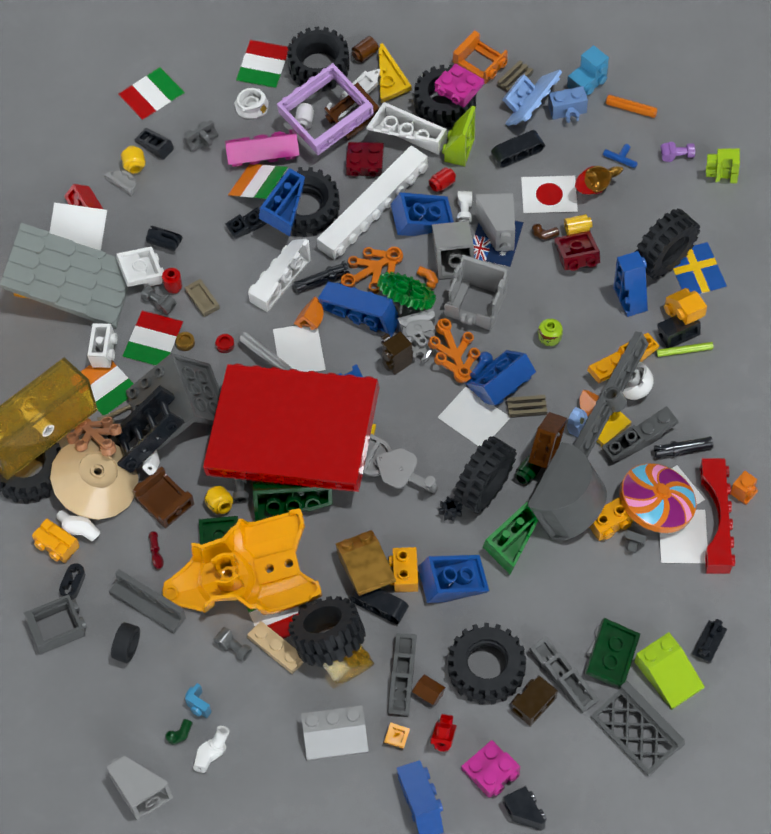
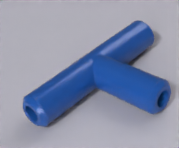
(621, 157)

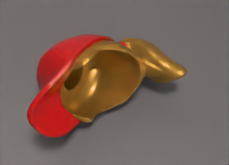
(596, 179)

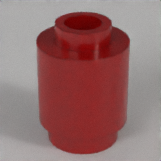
(442, 179)
(172, 280)

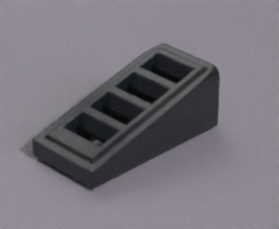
(159, 147)

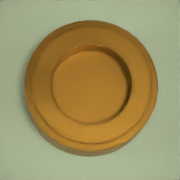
(185, 341)

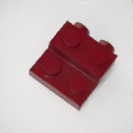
(364, 159)
(577, 251)

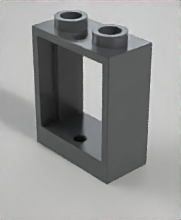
(50, 609)

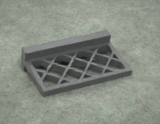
(654, 720)

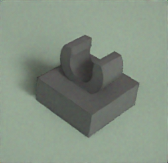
(635, 539)

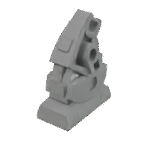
(418, 330)

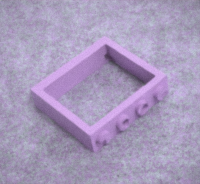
(341, 128)

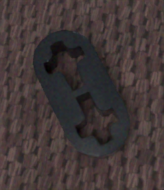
(68, 580)

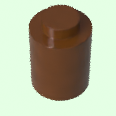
(364, 49)

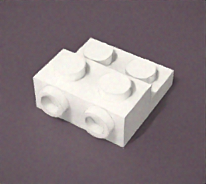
(140, 267)

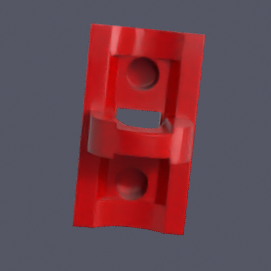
(444, 733)

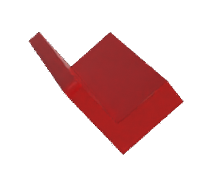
(82, 196)

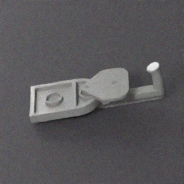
(394, 466)

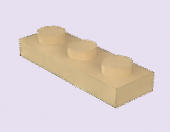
(275, 647)

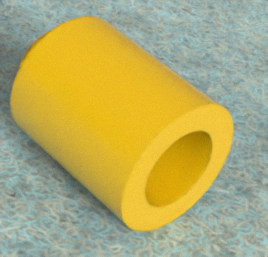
(577, 224)

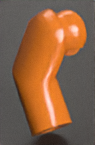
(430, 275)

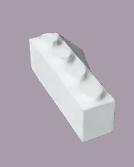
(409, 128)
(280, 274)

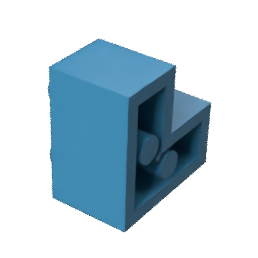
(591, 71)

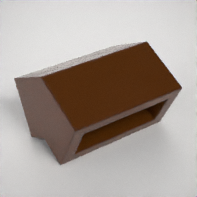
(429, 689)

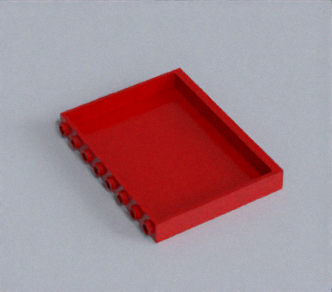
(292, 427)

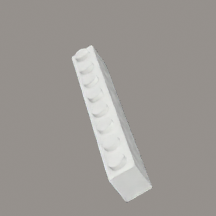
(372, 203)

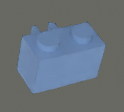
(568, 103)

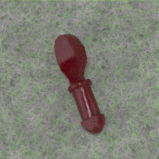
(156, 557)

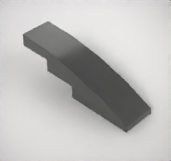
(402, 674)
(563, 674)

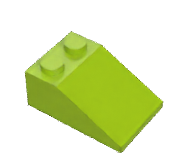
(460, 139)
(669, 670)

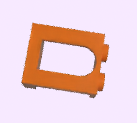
(473, 43)

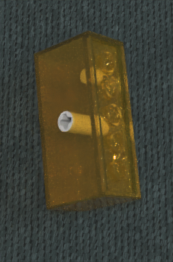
(43, 415)

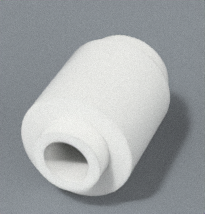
(304, 115)

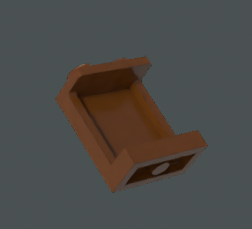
(162, 497)

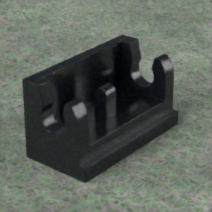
(676, 332)

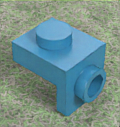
(196, 704)

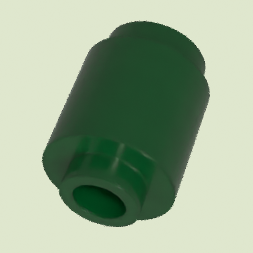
(526, 471)

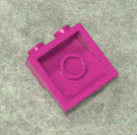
(458, 85)
(491, 769)

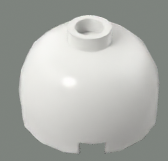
(639, 383)

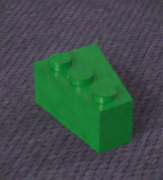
(511, 538)

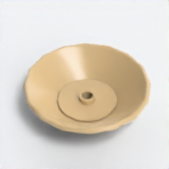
(89, 493)

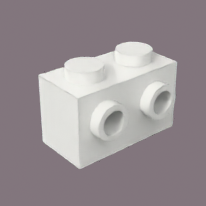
(101, 345)

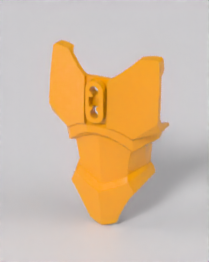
(239, 566)

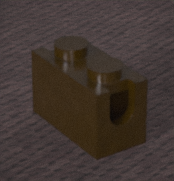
(534, 700)

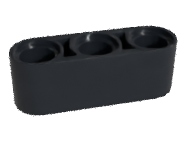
(518, 148)
(381, 604)

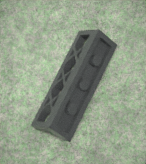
(147, 602)

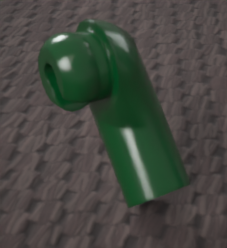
(180, 735)

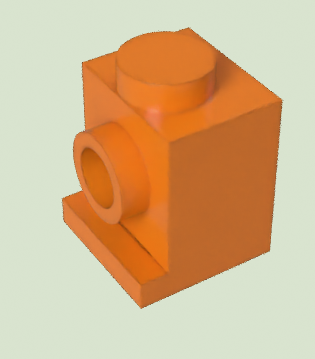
(744, 487)

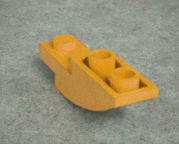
(604, 368)

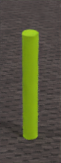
(684, 349)

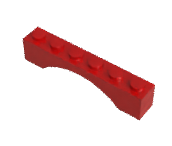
(714, 480)

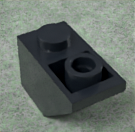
(523, 809)

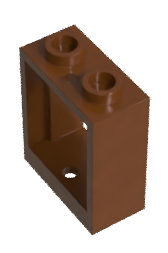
(546, 439)

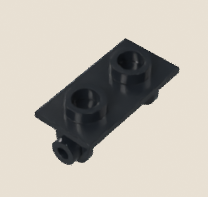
(710, 640)

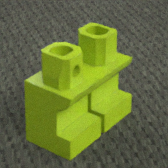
(724, 165)

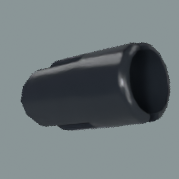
(163, 238)

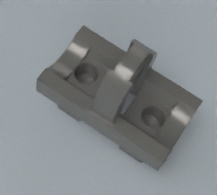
(206, 131)

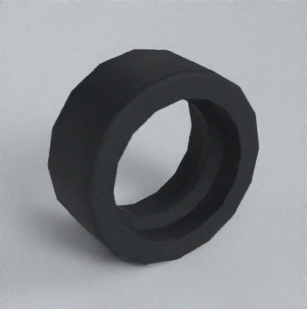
(125, 642)

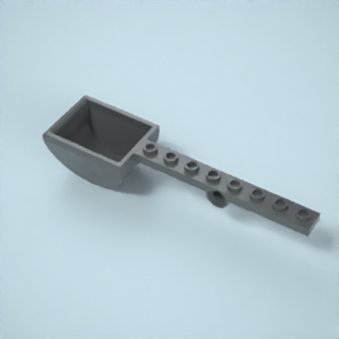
(571, 489)

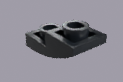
(244, 225)

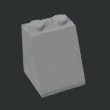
(497, 219)
(450, 243)
(138, 786)

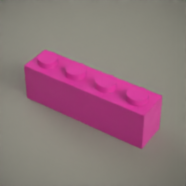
(262, 148)

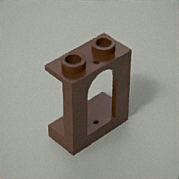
(333, 114)

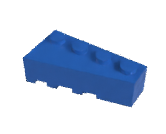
(360, 307)

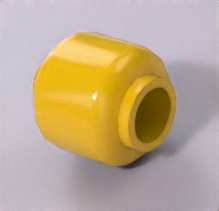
(133, 159)
(218, 500)

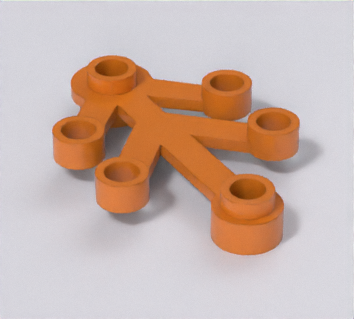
(372, 266)
(453, 352)

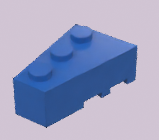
(283, 202)
(631, 283)

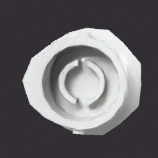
(251, 103)

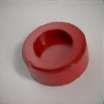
(225, 343)

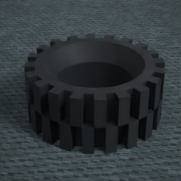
(312, 43)
(440, 114)
(331, 644)

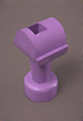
(670, 151)

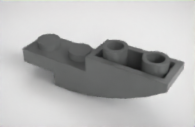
(640, 436)

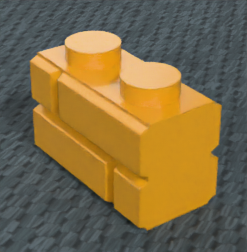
(55, 541)

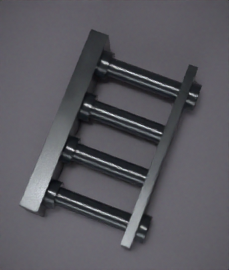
(138, 420)

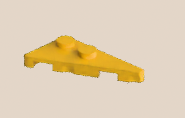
(391, 77)

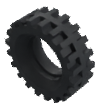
(328, 193)
(668, 242)
(485, 474)
(33, 486)
(489, 688)

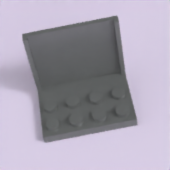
(192, 386)

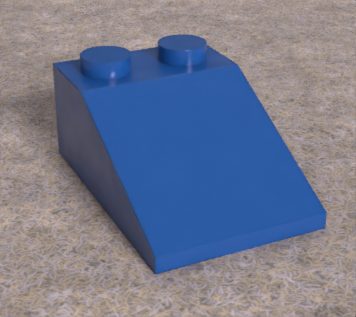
(418, 212)
(452, 577)

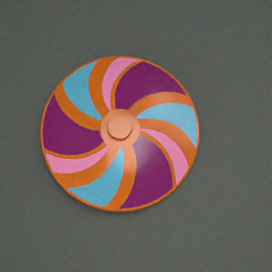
(657, 498)

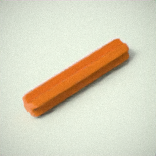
(631, 106)

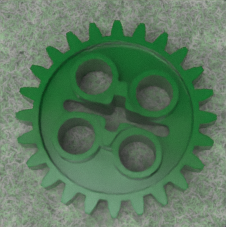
(406, 290)

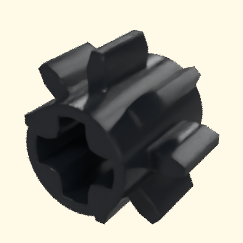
(450, 509)

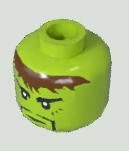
(550, 332)

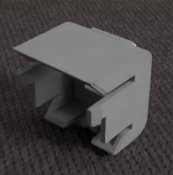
(479, 274)

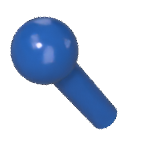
(483, 360)

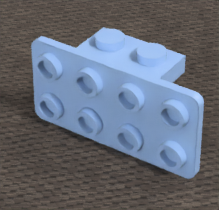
(526, 96)

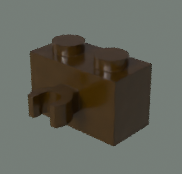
(396, 352)

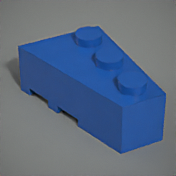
(421, 797)

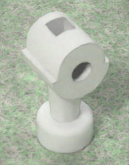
(464, 202)

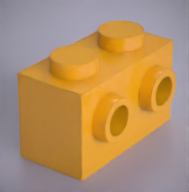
(611, 520)
(405, 569)

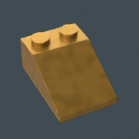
(365, 562)

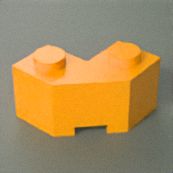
(686, 305)

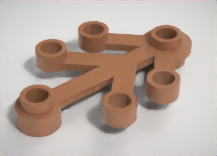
(88, 428)

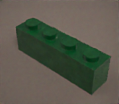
(278, 498)

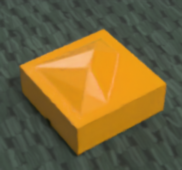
(396, 735)

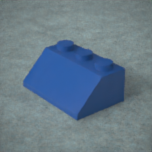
(502, 377)

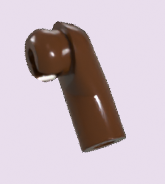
(544, 234)

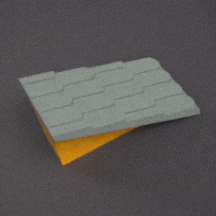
(65, 276)

